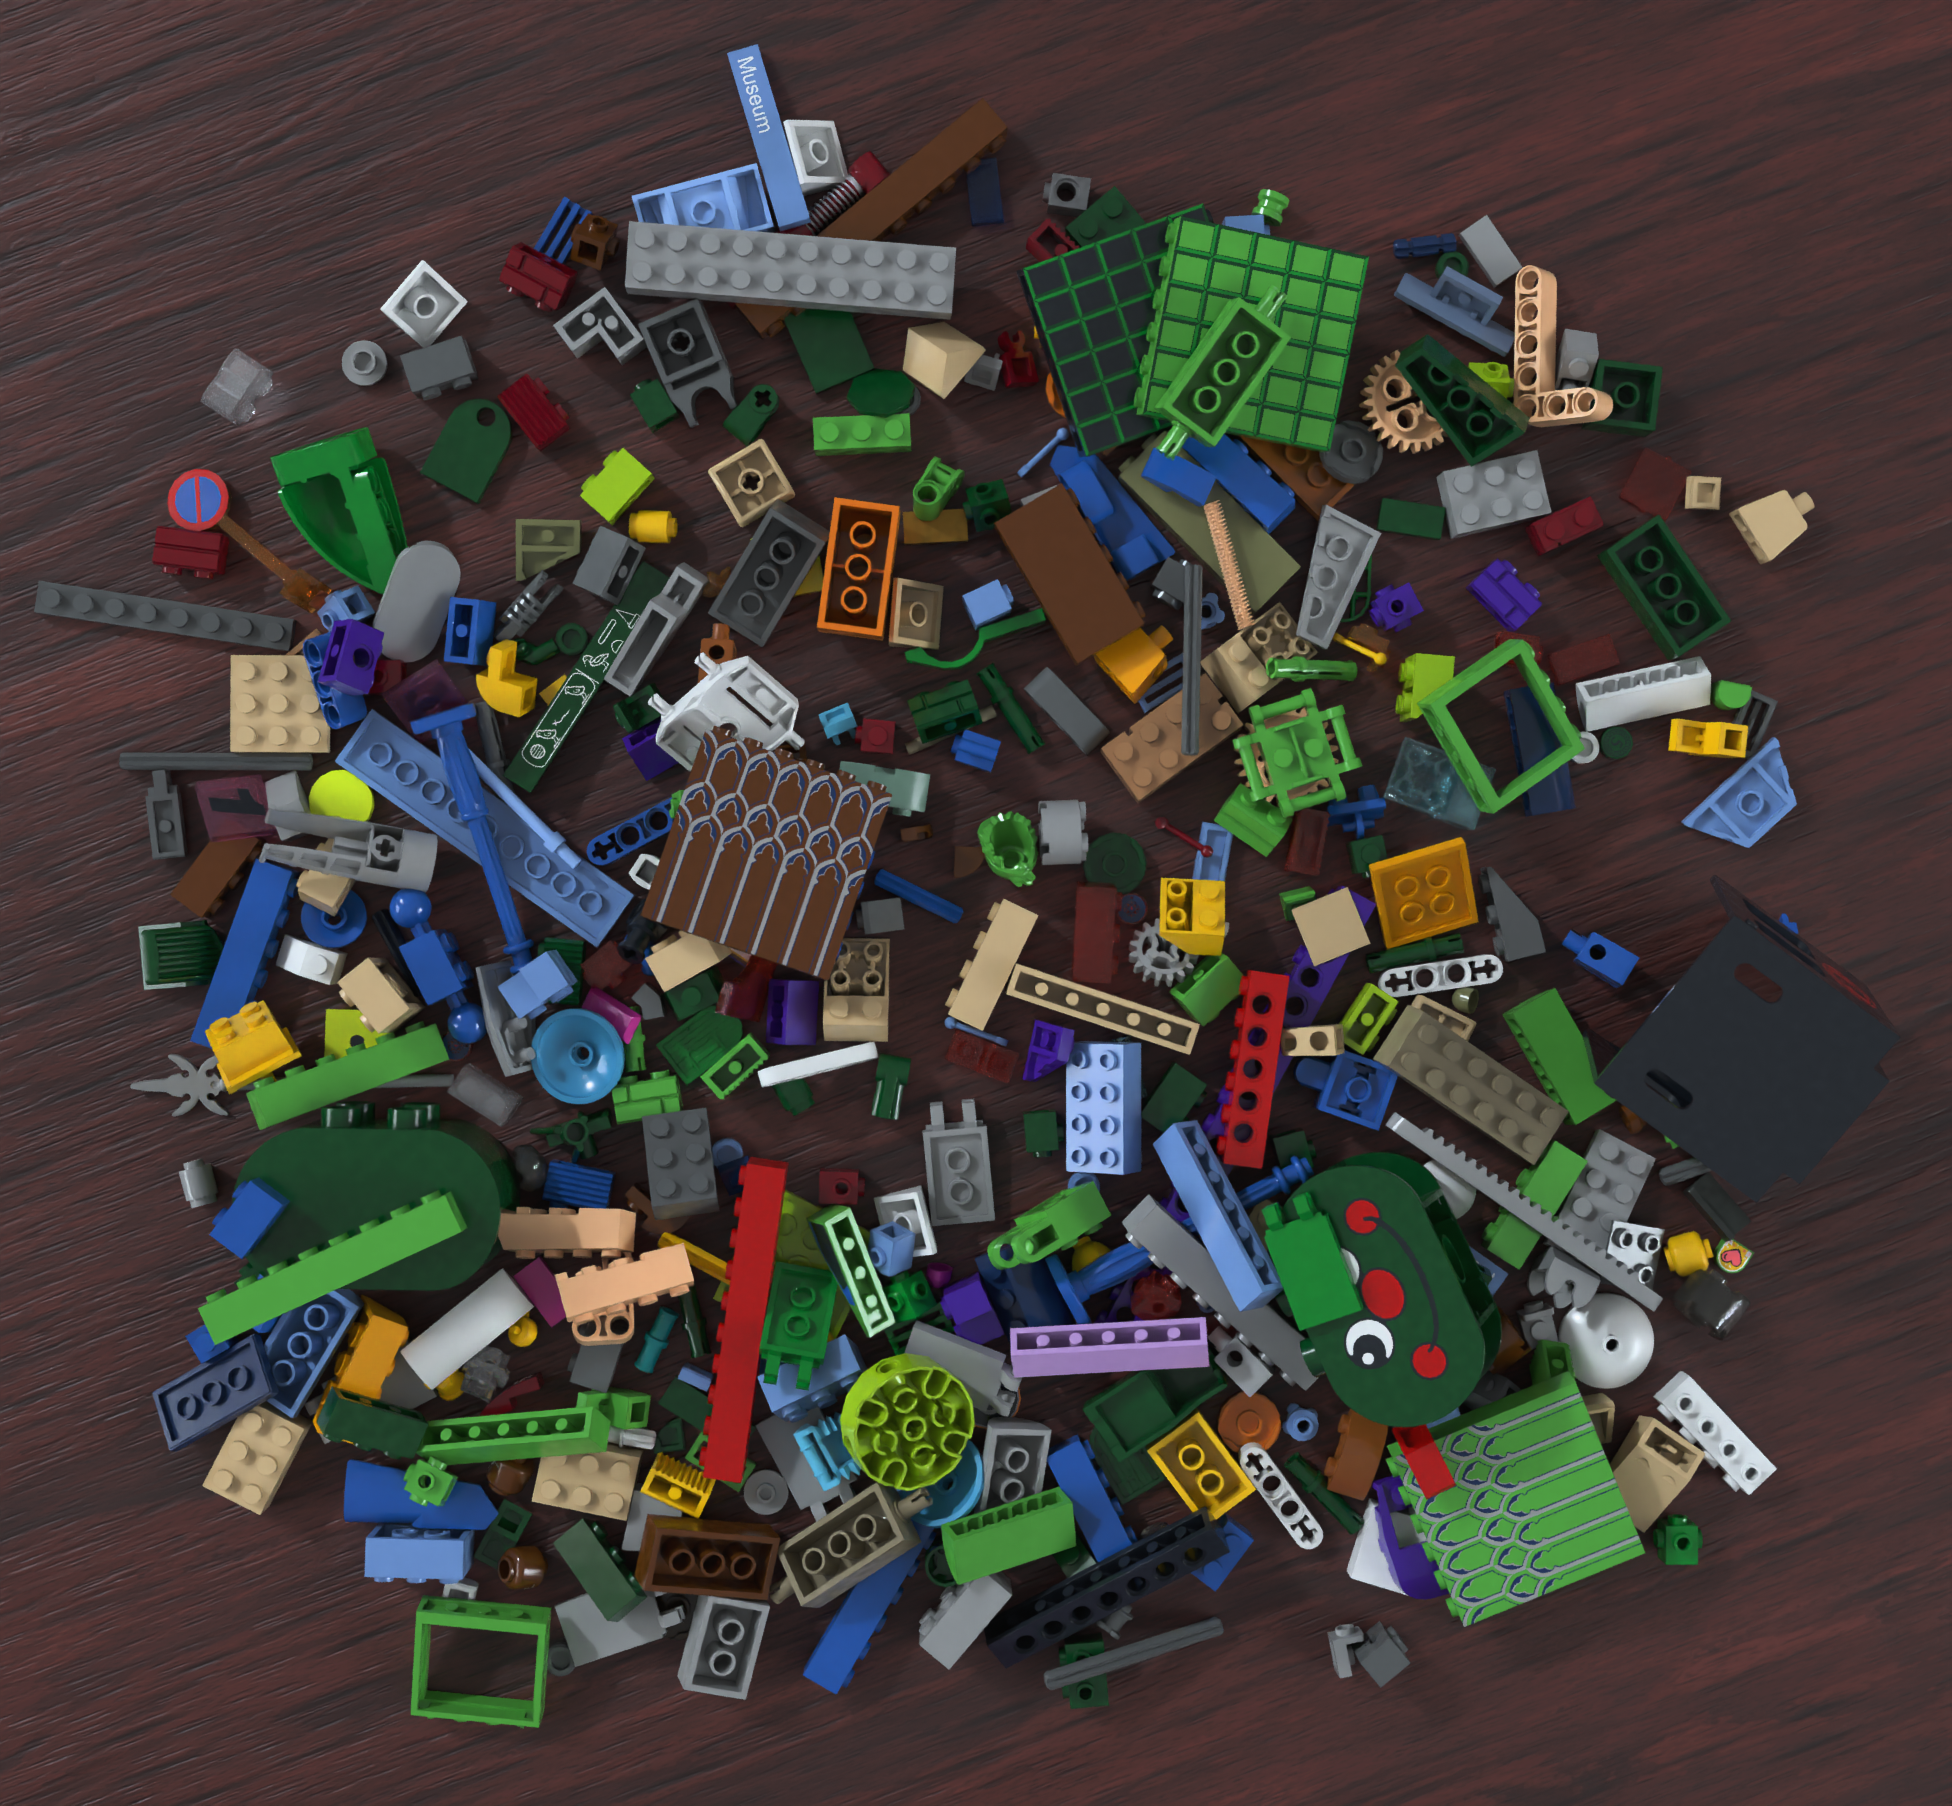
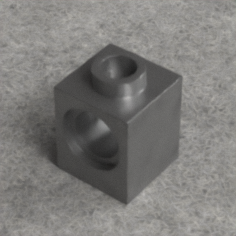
(1078, 185)

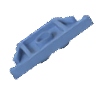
(1748, 800)

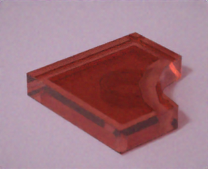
(747, 993)

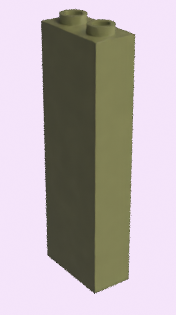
(1260, 558)

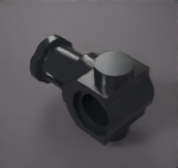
(641, 934)

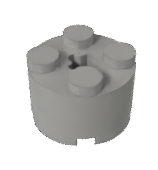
(1061, 832)

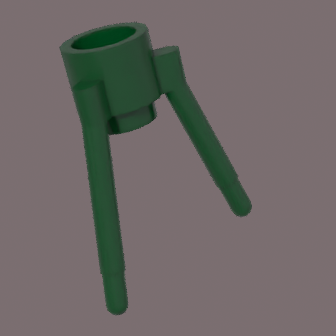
(571, 1133)

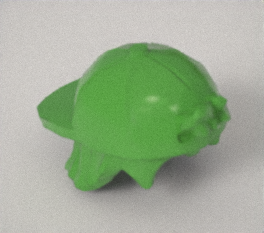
(1009, 847)

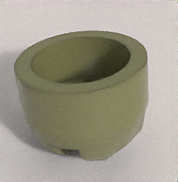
(1465, 999)

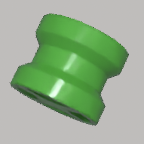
(1271, 206)

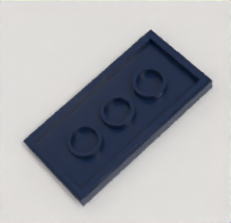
(215, 1392)

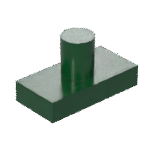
(596, 1122)

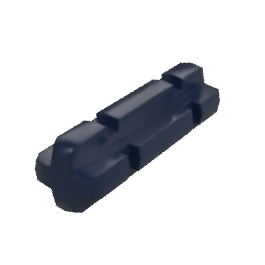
(1424, 246)

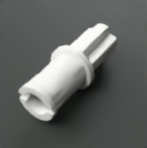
(632, 1437)

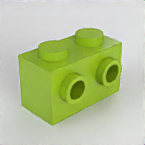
(616, 485)
(1366, 1017)

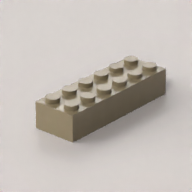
(1470, 1084)

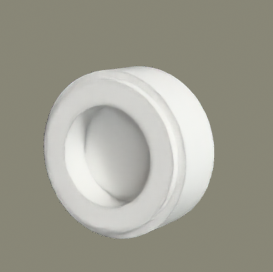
(1591, 749)

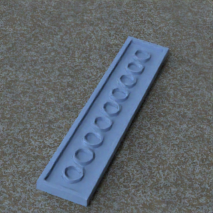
(417, 783)

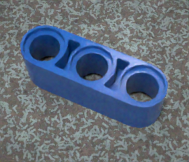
(336, 706)

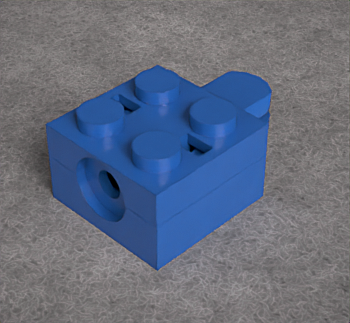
(1348, 1086)

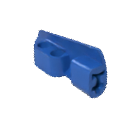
(1116, 517)
(378, 1496)

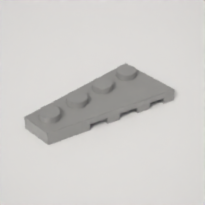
(1335, 569)

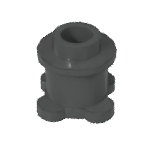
(1115, 1621)

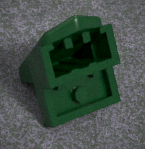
(178, 954)

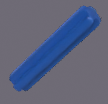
(918, 896)

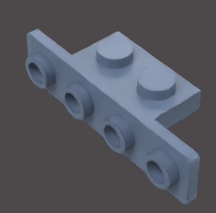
(1460, 305)

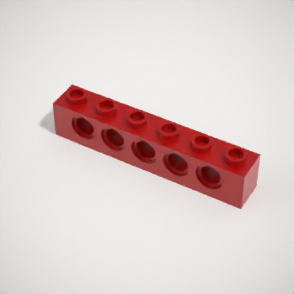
(1251, 1151)

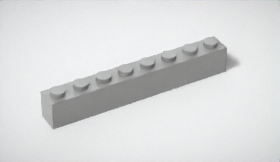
(1193, 1266)

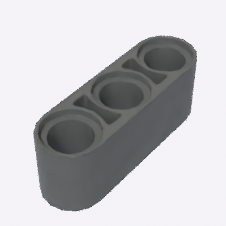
(1066, 711)

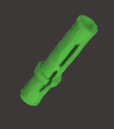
(1300, 669)

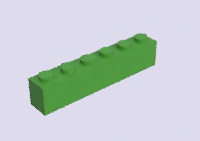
(346, 1076)
(516, 1436)

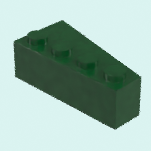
(1460, 400)

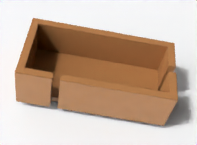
(1153, 749)

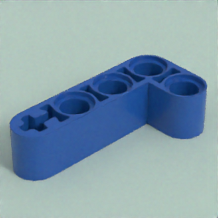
(647, 835)

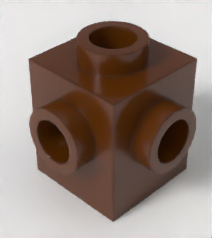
(594, 241)

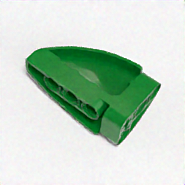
(344, 505)

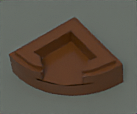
(916, 833)
(967, 860)

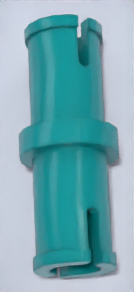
(656, 1339)

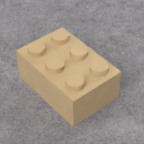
(380, 995)
(257, 1456)
(591, 1481)

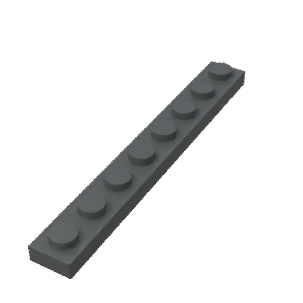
(165, 616)

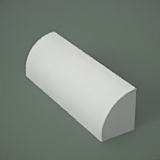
(1643, 693)
(467, 1329)

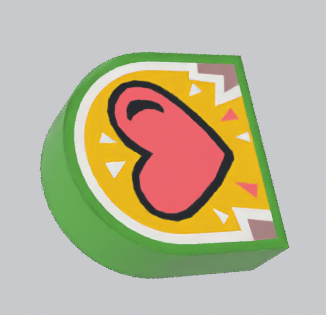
(1731, 1256)

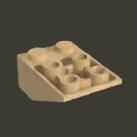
(1241, 662)
(858, 992)
(1653, 1469)

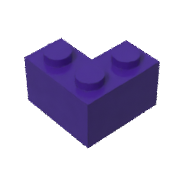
(971, 1309)

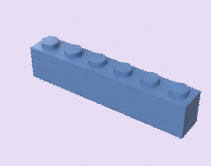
(1218, 1215)

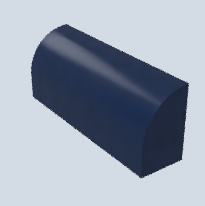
(1532, 742)

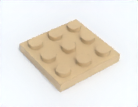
(275, 706)

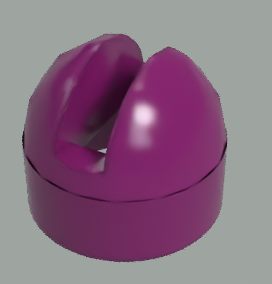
(938, 1274)

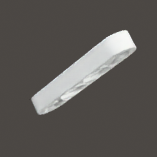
(1440, 978)
(817, 1064)
(1279, 1496)

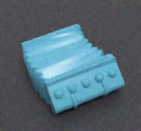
(826, 1452)

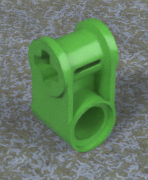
(938, 484)

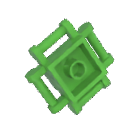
(1296, 753)

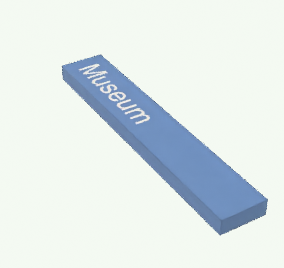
(768, 137)

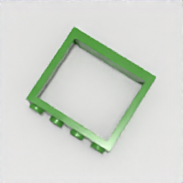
(1458, 750)
(484, 1616)

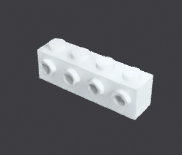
(1714, 1432)

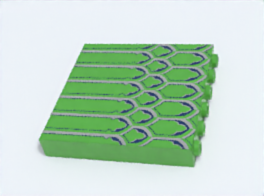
(1527, 1501)

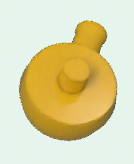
(523, 1331)

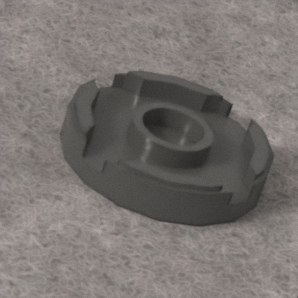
(1353, 453)

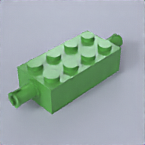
(1222, 372)

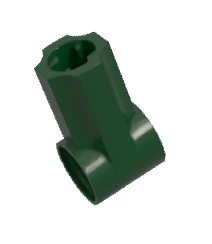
(891, 1078)

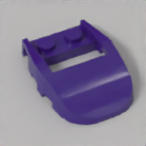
(1408, 1564)

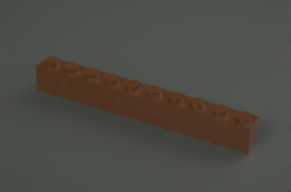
(903, 194)

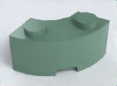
(907, 787)

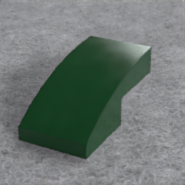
(502, 1533)

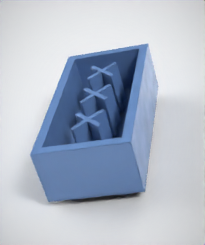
(1103, 1108)

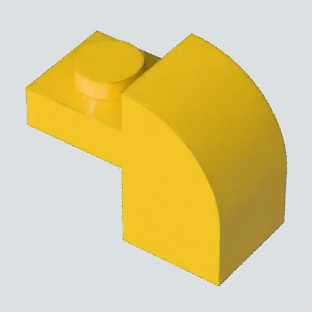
(502, 686)
(1708, 738)

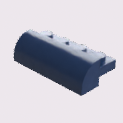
(1024, 1294)

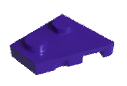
(1047, 1050)

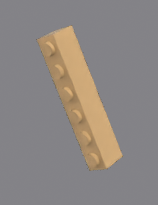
(1102, 1008)

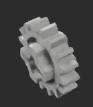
(1159, 964)

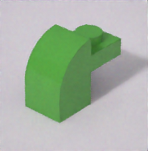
(621, 1406)

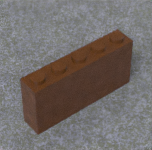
(1070, 573)

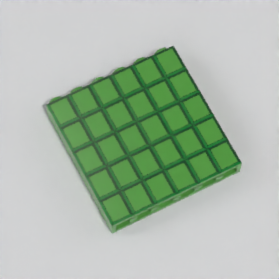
(1219, 263)

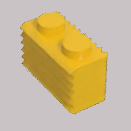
(678, 1485)

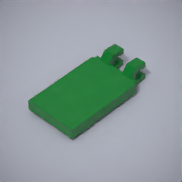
(1310, 1264)
(797, 1321)

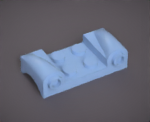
(719, 200)

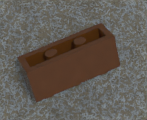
(216, 873)

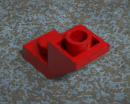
(1424, 1459)

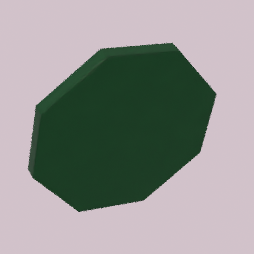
(881, 392)

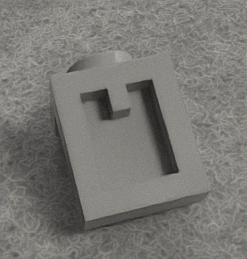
(1537, 1322)
(1341, 1653)

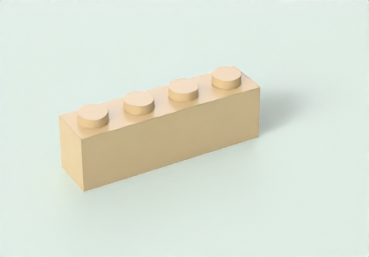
(992, 964)

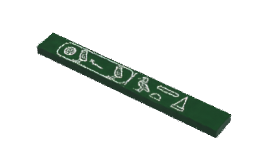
(584, 680)

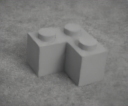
(600, 320)

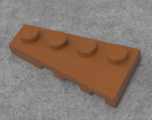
(1299, 470)

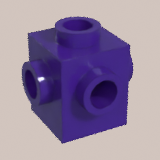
(1404, 602)

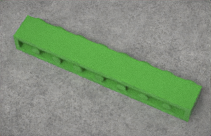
(333, 1267)

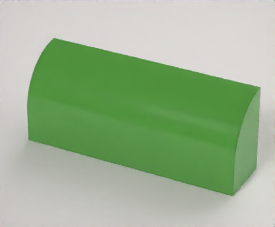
(1557, 1054)
(1009, 1535)

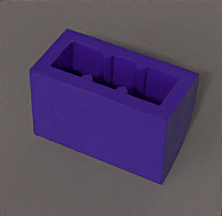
(646, 753)
(792, 1012)

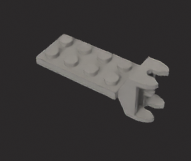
(1600, 1194)

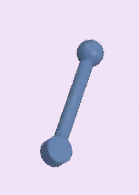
(1062, 434)
(951, 1022)

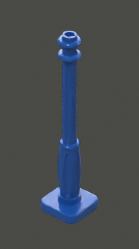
(468, 794)
(1128, 1260)

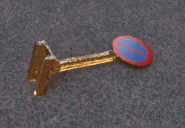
(202, 502)

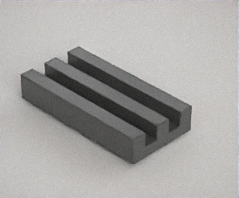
(1763, 724)

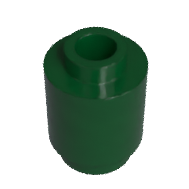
(794, 1095)

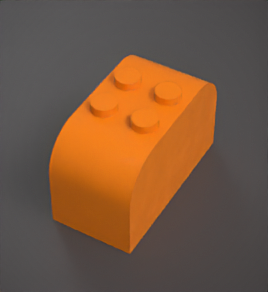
(859, 569)

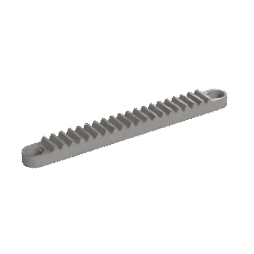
(1528, 1212)

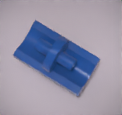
(1357, 815)

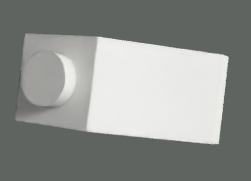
(311, 960)

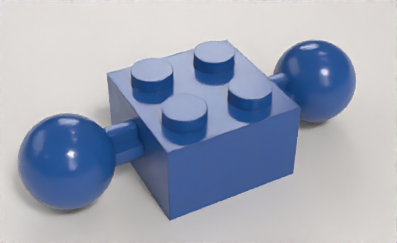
(437, 965)

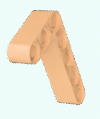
(1543, 359)

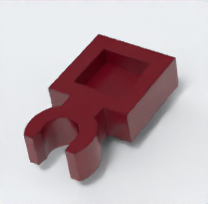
(1017, 366)

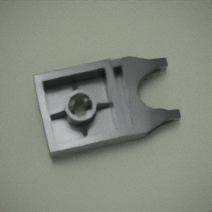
(697, 367)

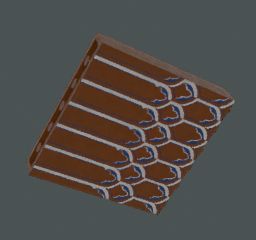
(767, 853)

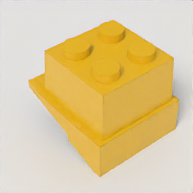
(250, 1046)

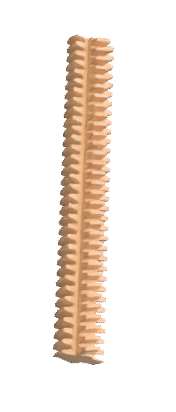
(1228, 565)

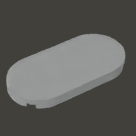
(417, 600)

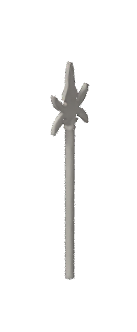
(200, 1084)

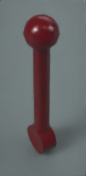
(1163, 823)

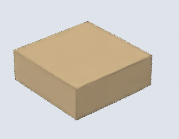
(1703, 493)

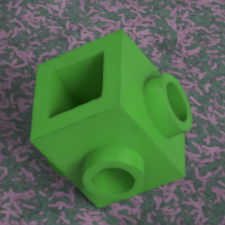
(441, 1482)

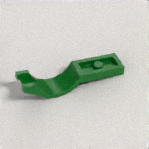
(986, 634)

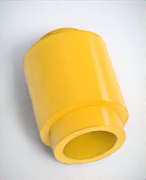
(652, 526)

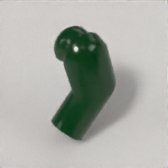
(535, 654)

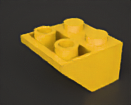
(1193, 915)

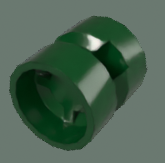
(937, 1565)

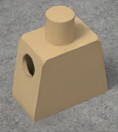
(1772, 523)

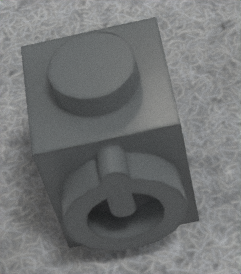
(1170, 583)

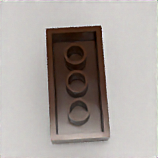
(707, 1557)

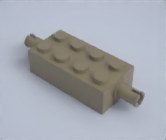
(848, 1545)

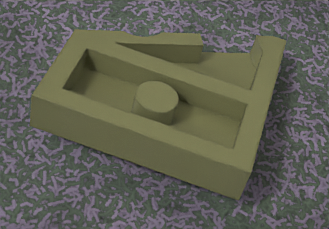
(545, 544)

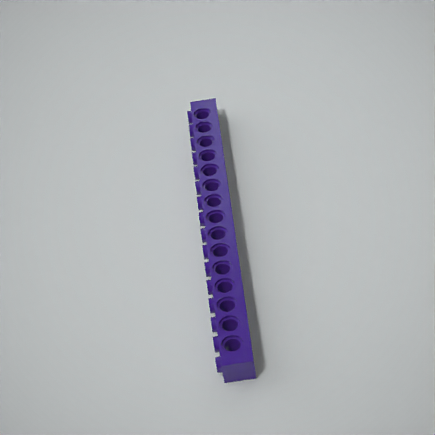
(1311, 1001)

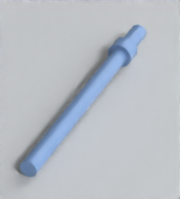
(553, 840)

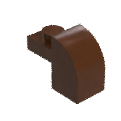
(640, 1202)

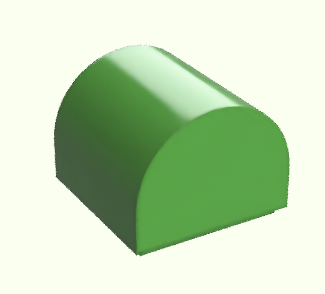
(1729, 695)

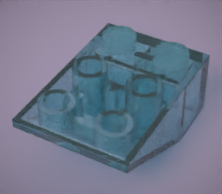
(1430, 785)

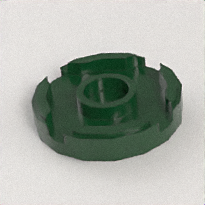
(1115, 860)

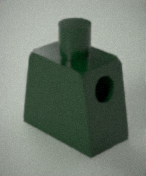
(695, 994)

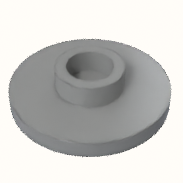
(364, 363)
(766, 1492)

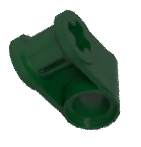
(748, 419)

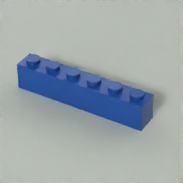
(248, 944)
(861, 1615)

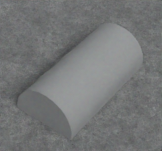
(1013, 1460)

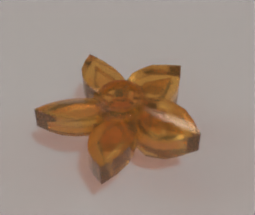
(716, 582)

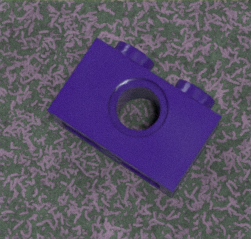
(338, 667)

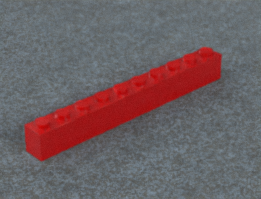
(745, 1316)

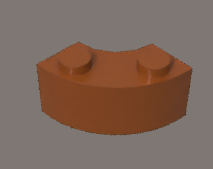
(1356, 1455)

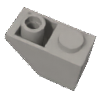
(1575, 359)

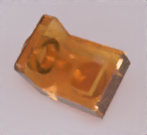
(1367, 637)

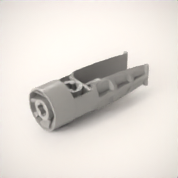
(355, 855)

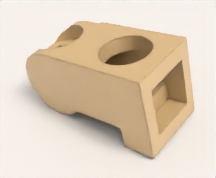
(1313, 1040)

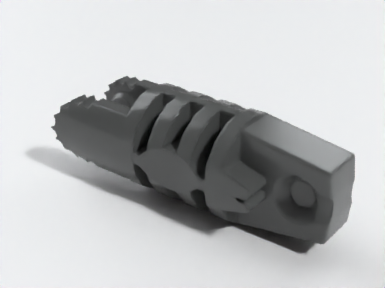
(526, 609)

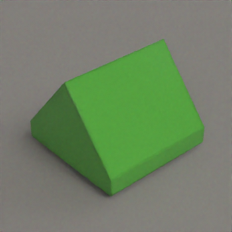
(1294, 899)

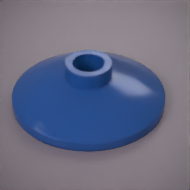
(352, 923)

